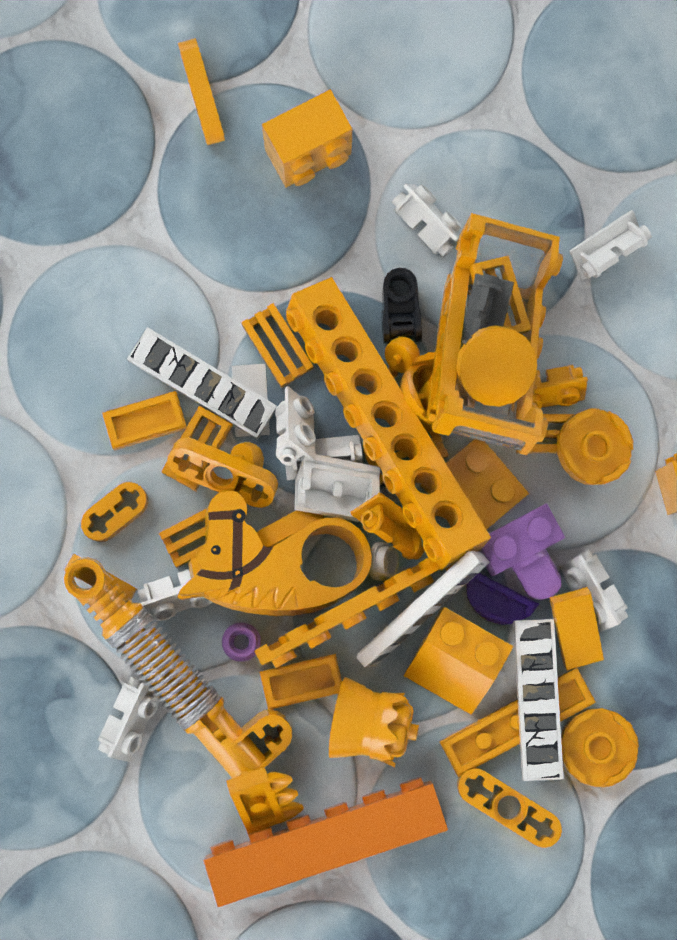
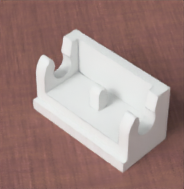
(334, 486)

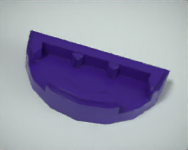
(497, 602)

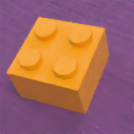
(308, 139)

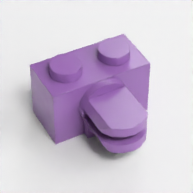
(523, 548)

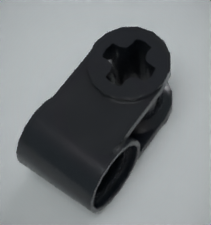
(401, 314)

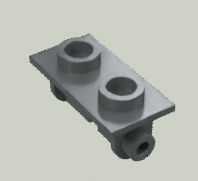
(486, 304)

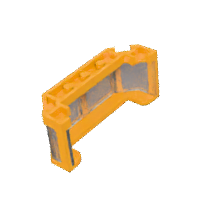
(534, 261)

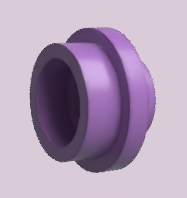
(229, 638)

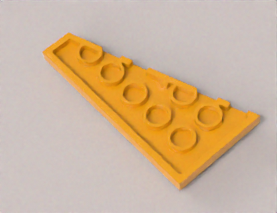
(347, 613)

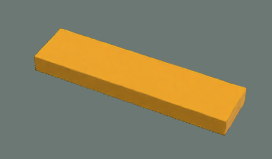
(500, 729)

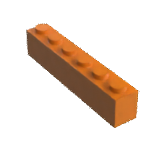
(324, 842)

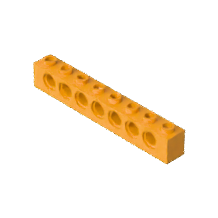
(347, 337)

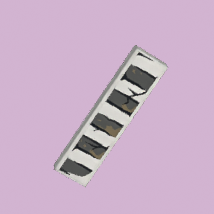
(202, 383)
(422, 608)
(538, 700)

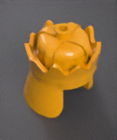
(371, 723)

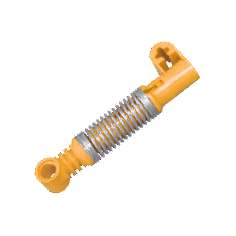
(194, 705)

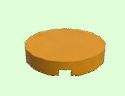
(496, 366)
(594, 447)
(599, 747)

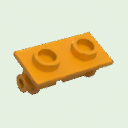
(563, 387)
(387, 521)

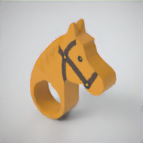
(263, 580)

